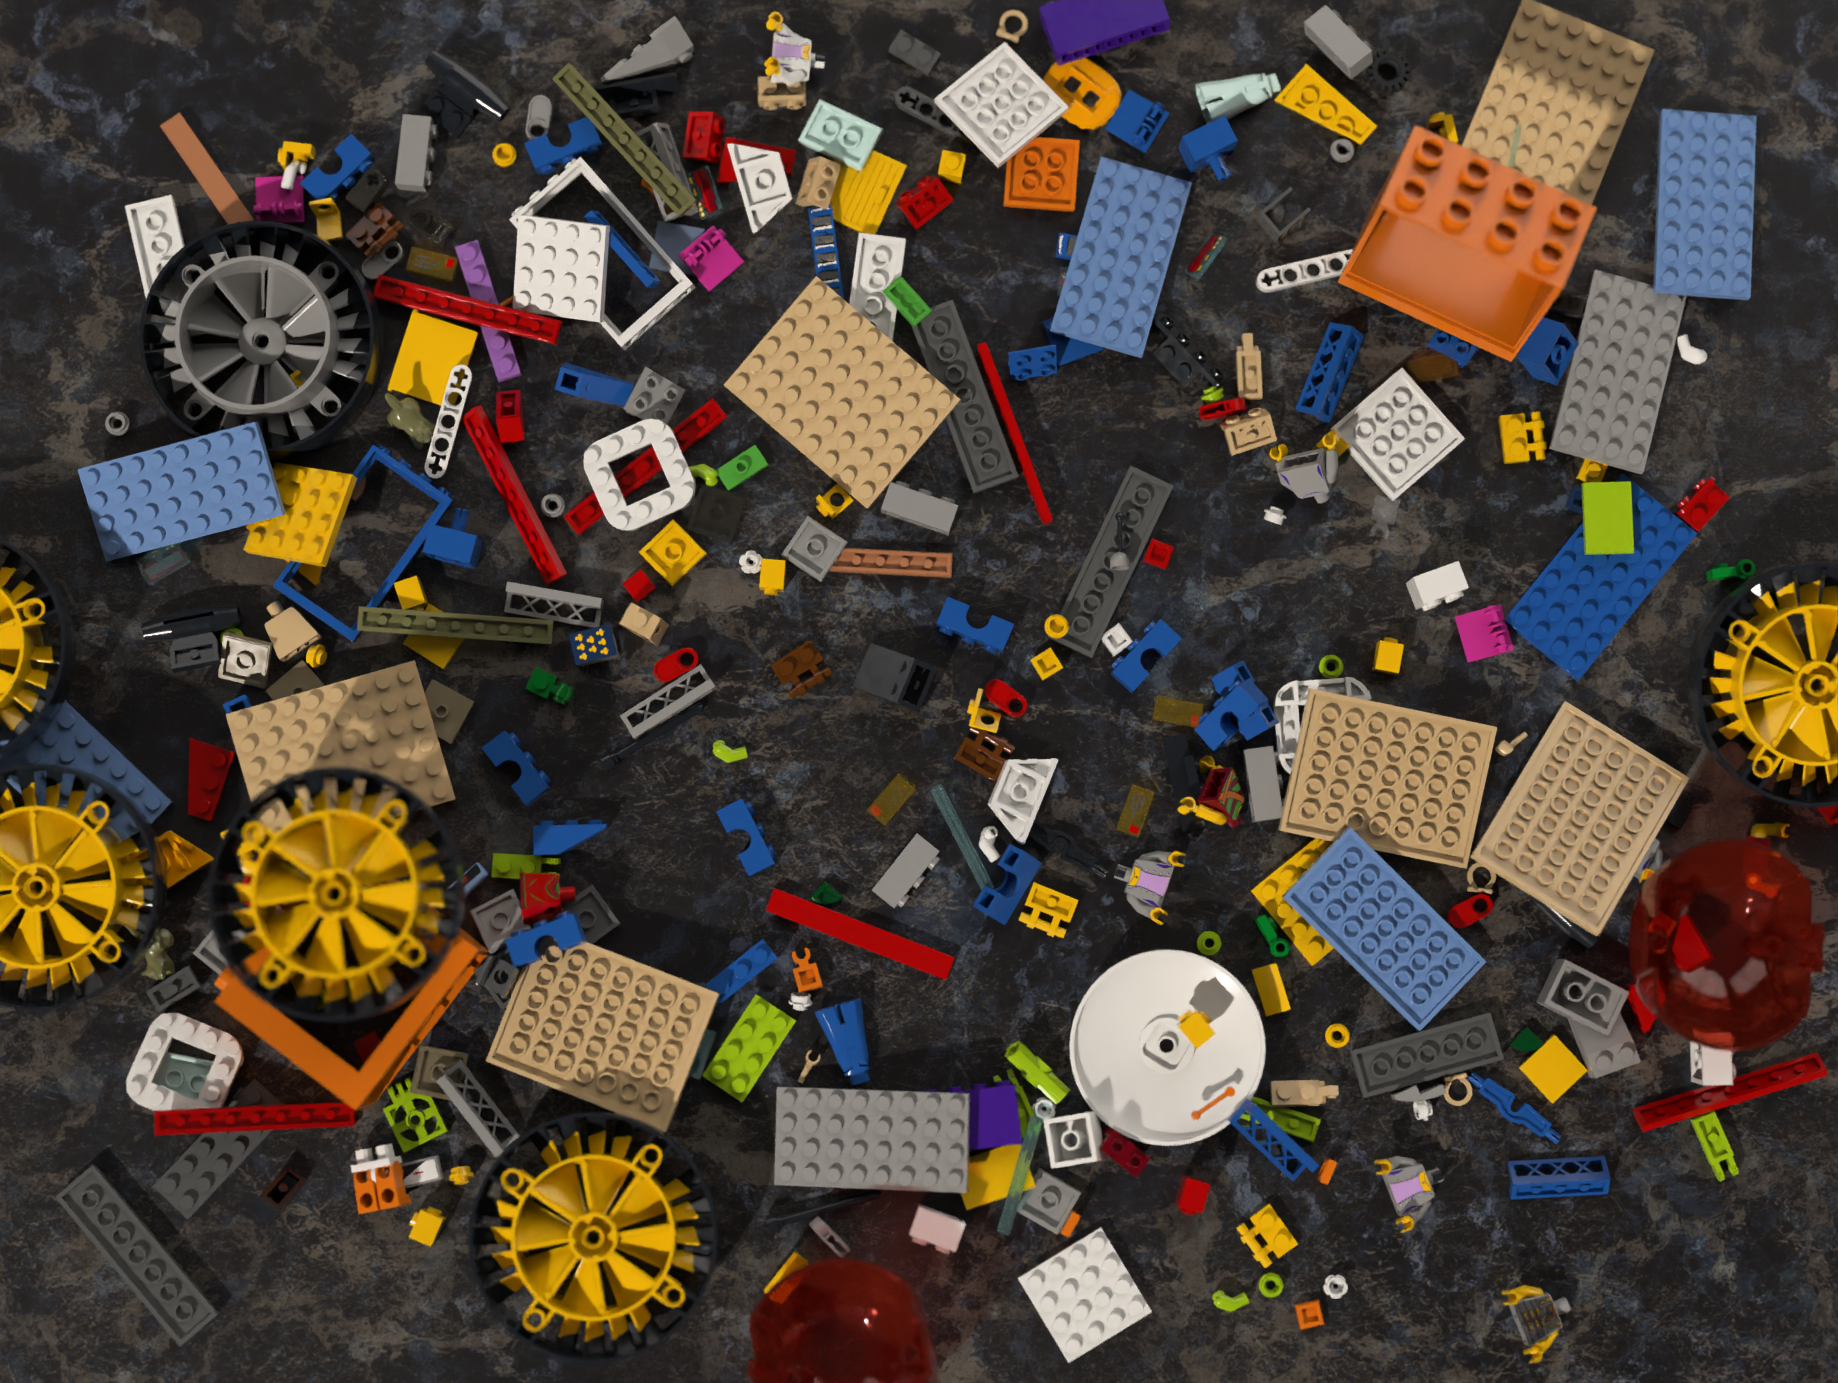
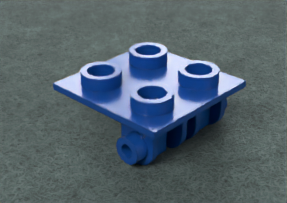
(1137, 121)
(1453, 347)
(1068, 348)
(1032, 362)

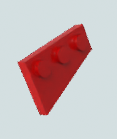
(727, 171)
(207, 777)

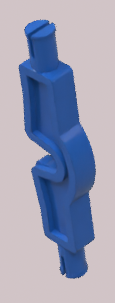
(1524, 1115)

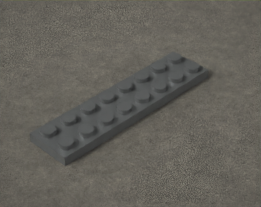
(973, 419)
(1098, 586)
(137, 1255)

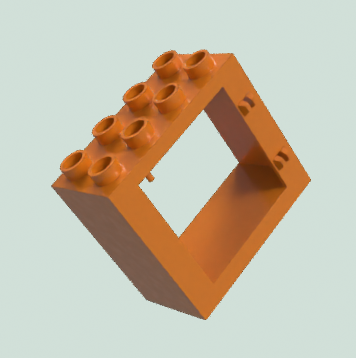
(1467, 244)
(363, 1087)

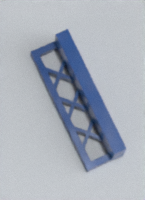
(1334, 371)
(1280, 1137)
(1560, 1182)

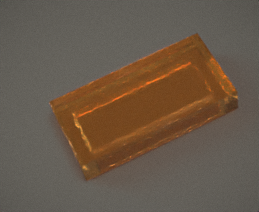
(1432, 368)

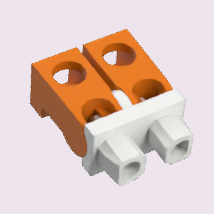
(379, 1182)

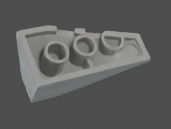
(665, 50)

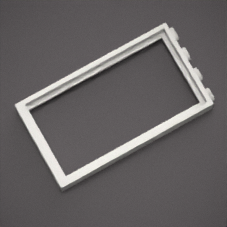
(672, 298)

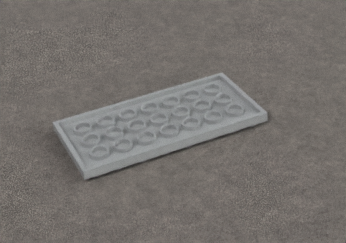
(1617, 372)
(872, 1139)

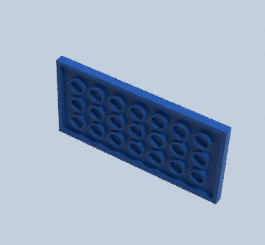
(1588, 598)

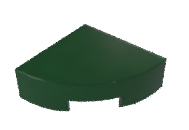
(826, 895)
(1526, 1041)

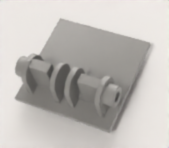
(653, 397)

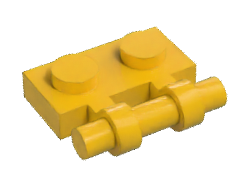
(1515, 441)
(1051, 903)
(1272, 1230)

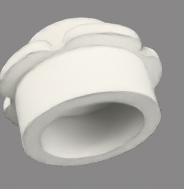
(1274, 515)
(744, 562)
(800, 1001)
(1044, 1102)
(1422, 1109)
(1340, 1290)

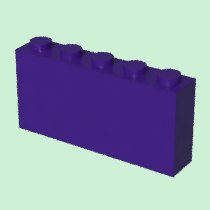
(1094, 26)
(992, 1115)

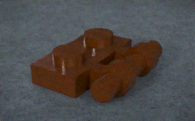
(372, 227)
(797, 663)
(982, 759)

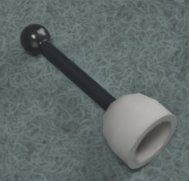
(1119, 560)

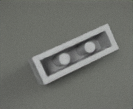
(1339, 41)
(415, 153)
(919, 507)
(1263, 783)
(906, 871)

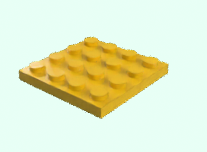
(314, 512)
(1269, 894)

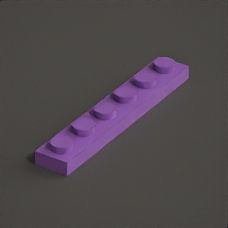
(481, 288)

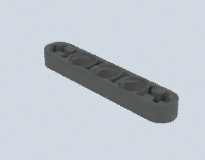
(932, 119)

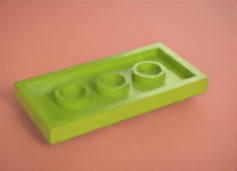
(749, 1048)

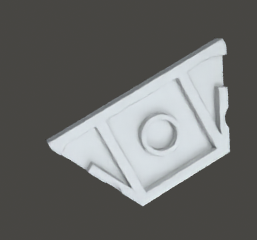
(760, 182)
(1020, 793)

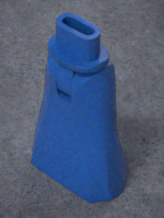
(846, 1034)

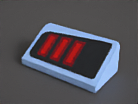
(473, 878)

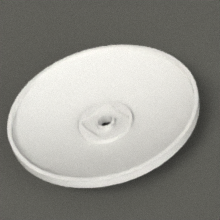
(1155, 1091)

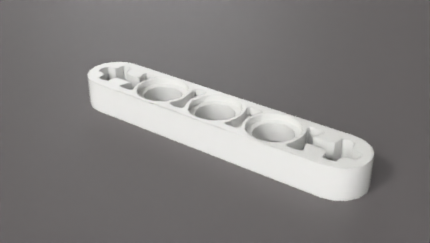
(1300, 268)
(448, 409)

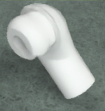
(290, 173)
(1690, 353)
(987, 842)

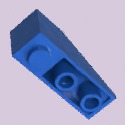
(592, 385)
(558, 839)

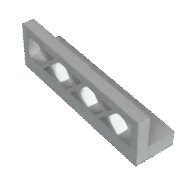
(669, 156)
(555, 596)
(672, 709)
(470, 1114)

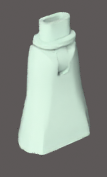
(1234, 95)

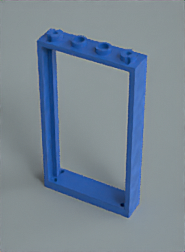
(421, 482)

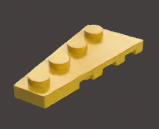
(1323, 104)

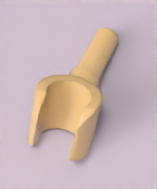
(1505, 748)
(807, 1067)

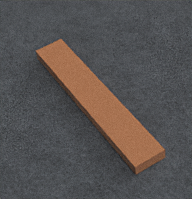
(205, 170)
(894, 562)

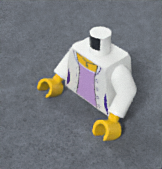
(790, 55)

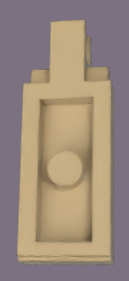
(1249, 369)
(1300, 1093)

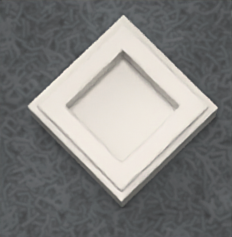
(1116, 639)

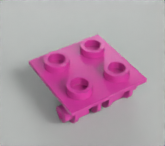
(279, 203)
(711, 258)
(1484, 633)

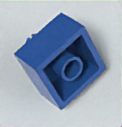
(1209, 146)
(1548, 351)
(453, 543)

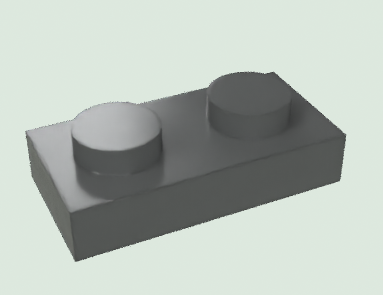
(914, 52)
(173, 989)

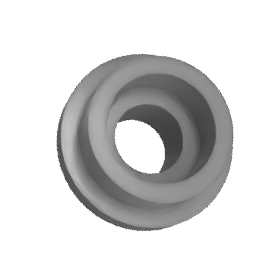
(1347, 145)
(110, 423)
(552, 498)

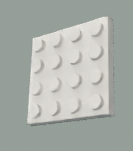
(1001, 104)
(561, 268)
(1397, 434)
(1084, 1294)

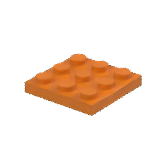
(1043, 175)

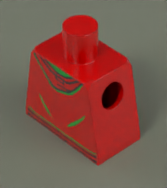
(542, 896)

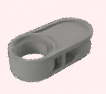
(540, 114)
(380, 263)
(829, 1237)

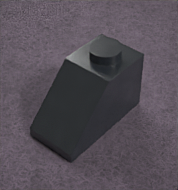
(278, 1195)

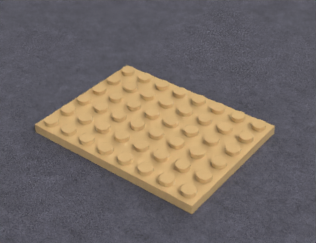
(1567, 93)
(842, 392)
(358, 723)
(1390, 774)
(1580, 818)
(604, 1030)

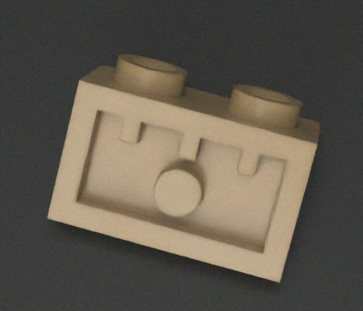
(780, 94)
(818, 183)
(1248, 430)

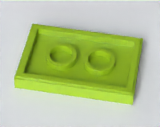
(1607, 518)

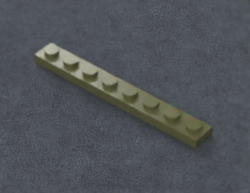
(624, 140)
(454, 625)

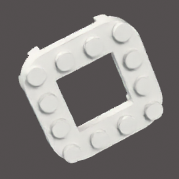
(651, 508)
(1287, 712)
(195, 1033)

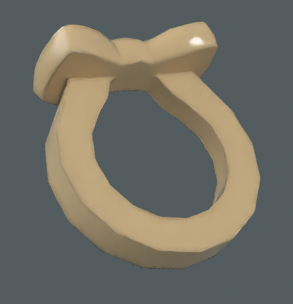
(1002, 30)
(1473, 887)
(1448, 1080)

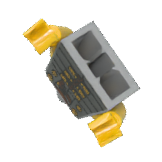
(1536, 1317)

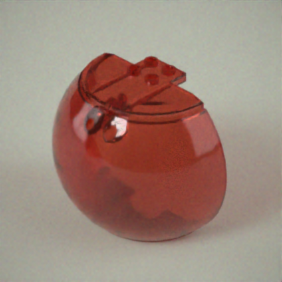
(1759, 929)
(841, 1326)

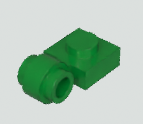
(1723, 572)
(544, 684)
(1267, 927)

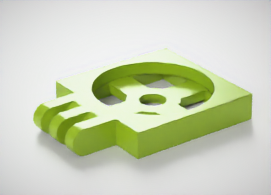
(405, 1098)

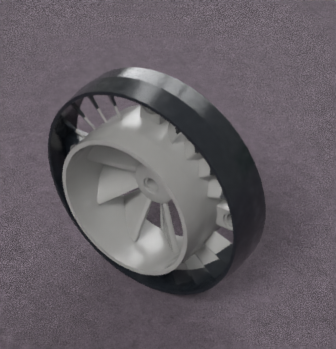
(287, 291)

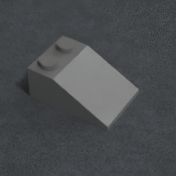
(1582, 996)
(1605, 1053)

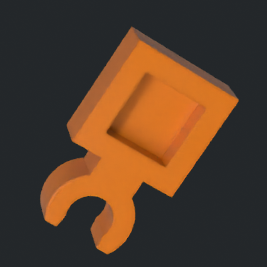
(806, 974)

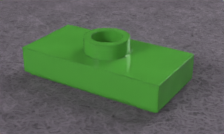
(907, 301)
(741, 468)

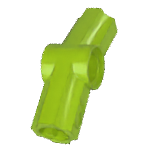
(1036, 1072)

